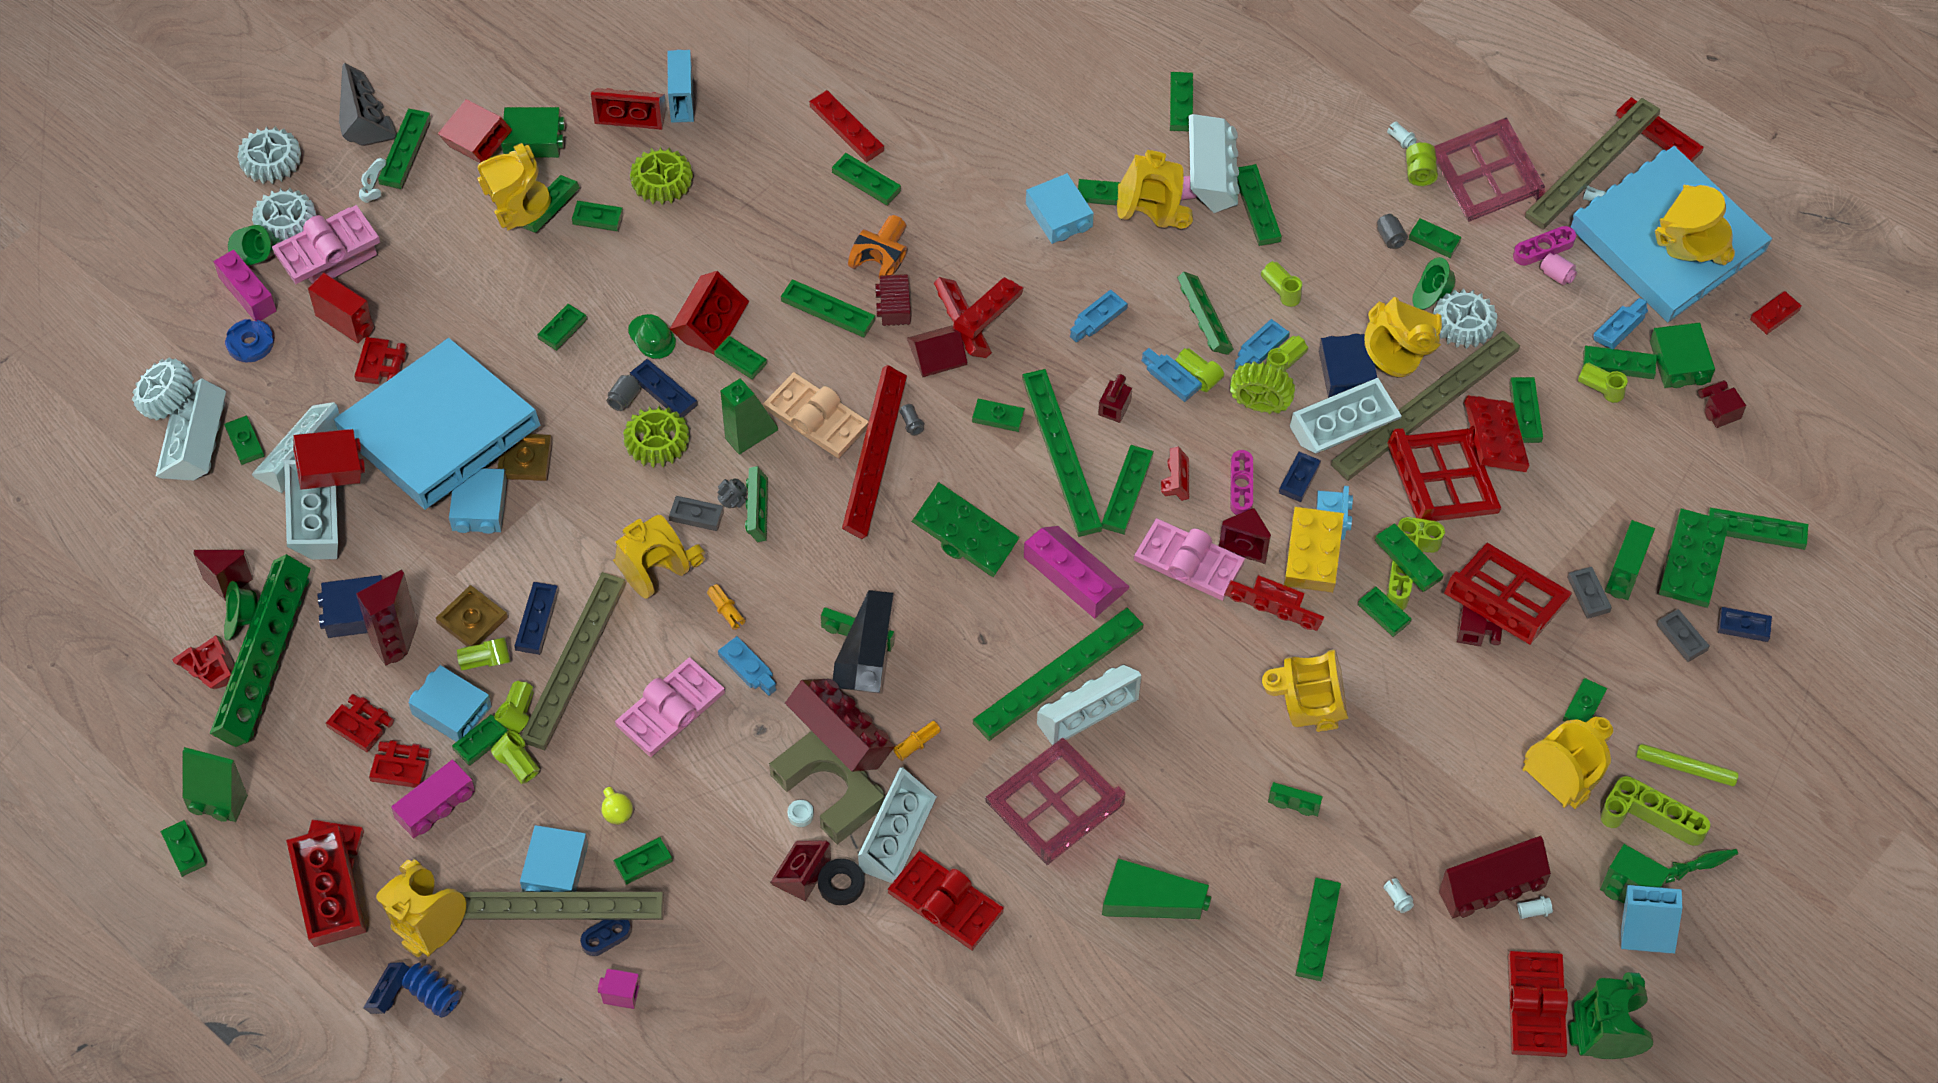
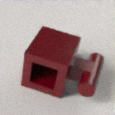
(1115, 399)
(1722, 406)
(1474, 627)

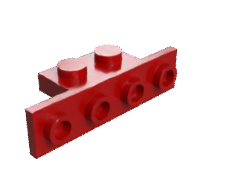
(1275, 599)

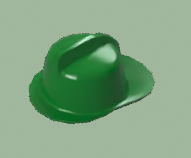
(252, 245)
(1434, 283)
(652, 336)
(239, 608)

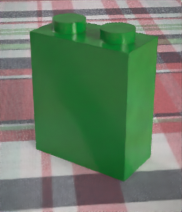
(535, 127)
(1682, 355)
(1629, 560)

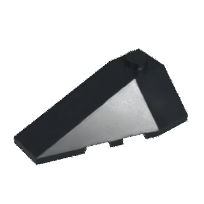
(864, 651)

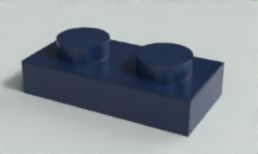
(1299, 476)
(1745, 624)
(386, 988)

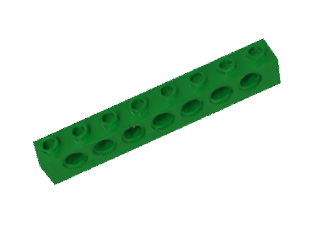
(251, 657)

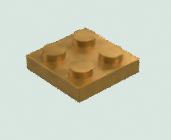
(527, 458)
(471, 617)

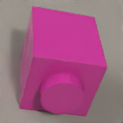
(619, 988)

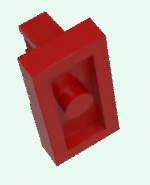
(1178, 482)

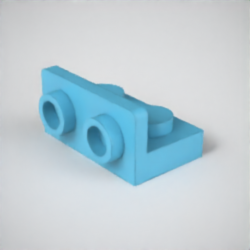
(1339, 503)

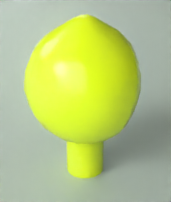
(616, 807)

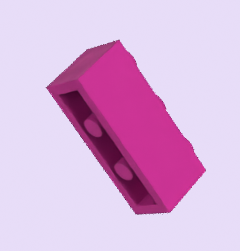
(244, 286)
(433, 799)

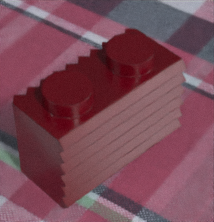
(895, 300)

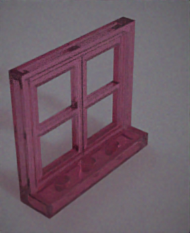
(1517, 156)
(1079, 826)

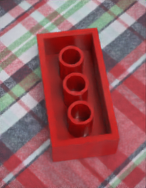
(326, 886)

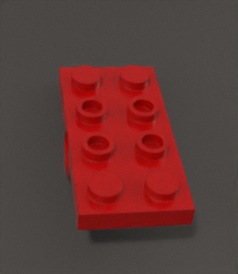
(1495, 434)
(946, 900)
(1537, 1004)

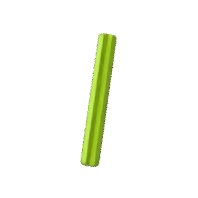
(1687, 765)

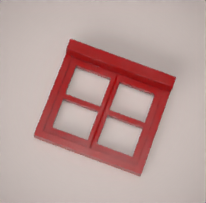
(1414, 480)
(1497, 608)

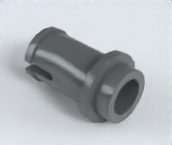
(913, 423)

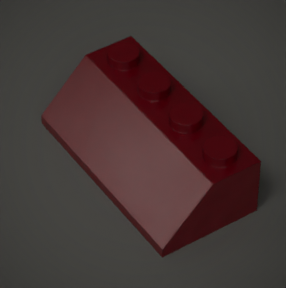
(389, 617)
(1495, 878)

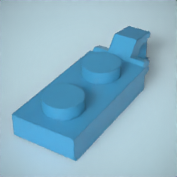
(1097, 315)
(1621, 324)
(1261, 343)
(1171, 374)
(747, 665)

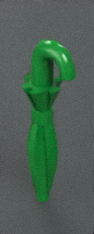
(1706, 861)

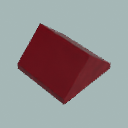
(938, 350)
(1246, 536)
(222, 567)
(801, 867)

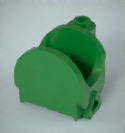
(1604, 1023)

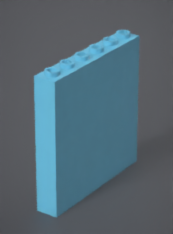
(1623, 229)
(438, 422)

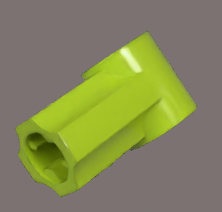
(1283, 283)
(1287, 353)
(1206, 372)
(1611, 384)
(489, 653)
(513, 711)
(511, 752)

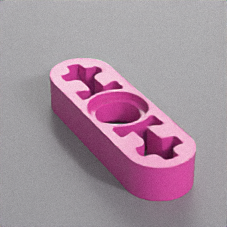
(1550, 237)
(1235, 474)

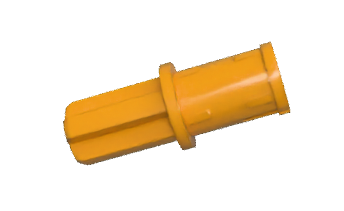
(725, 606)
(916, 740)

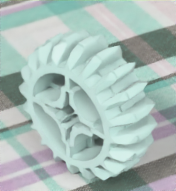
(269, 155)
(283, 212)
(1466, 318)
(163, 389)

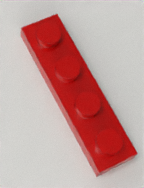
(846, 126)
(1666, 134)
(956, 305)
(988, 307)

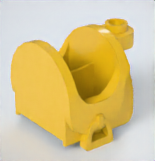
(513, 187)
(1155, 190)
(1696, 227)
(1401, 336)
(650, 546)
(1311, 690)
(1571, 759)
(416, 914)

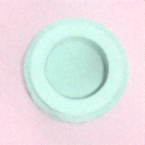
(800, 813)

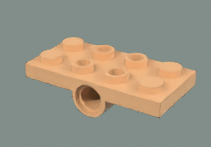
(816, 414)

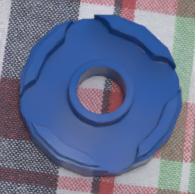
(249, 351)

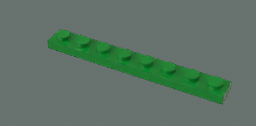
(1062, 453)
(1057, 674)

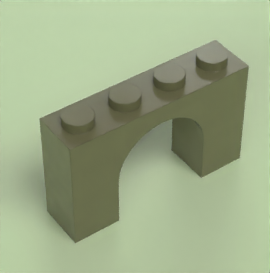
(853, 809)

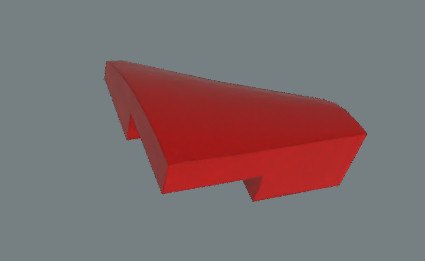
(208, 662)

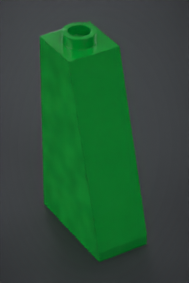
(744, 417)
(1153, 894)

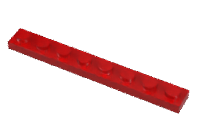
(874, 452)

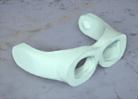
(371, 173)

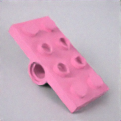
(325, 243)
(1189, 558)
(669, 706)

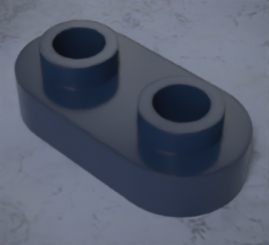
(604, 934)

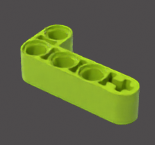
(1420, 532)
(1656, 815)

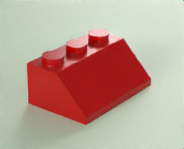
(628, 108)
(709, 313)

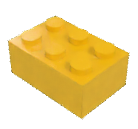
(1313, 549)

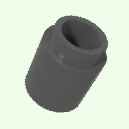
(1391, 231)
(623, 392)

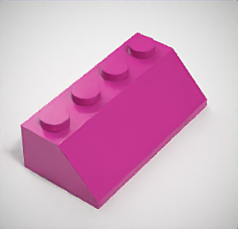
(1073, 569)

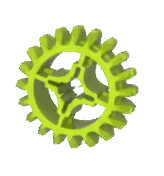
(661, 175)
(1262, 387)
(656, 444)

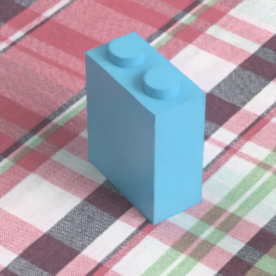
(680, 86)
(1059, 208)
(479, 502)
(449, 703)
(554, 860)
(1651, 919)

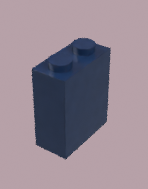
(1345, 363)
(341, 606)

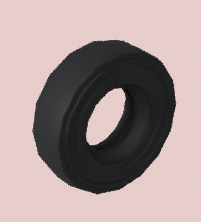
(846, 896)

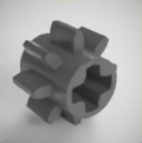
(732, 493)

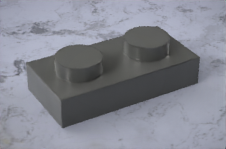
(696, 513)
(1589, 592)
(1683, 635)

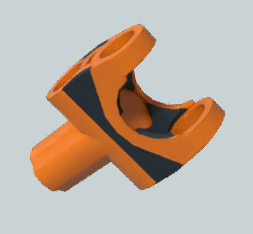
(880, 247)

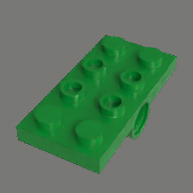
(965, 530)
(1694, 558)

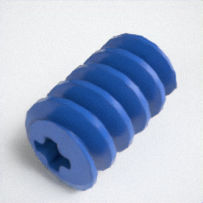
(430, 990)

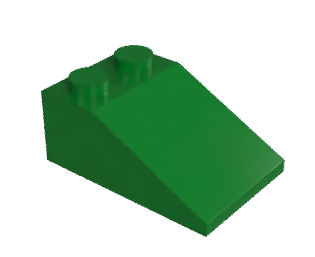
(212, 785)

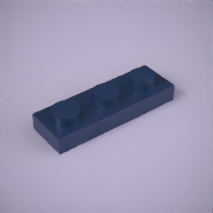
(663, 388)
(536, 618)

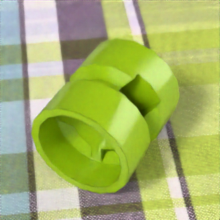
(1421, 164)

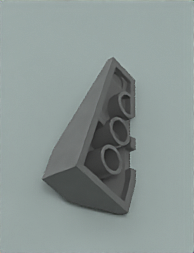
(360, 113)

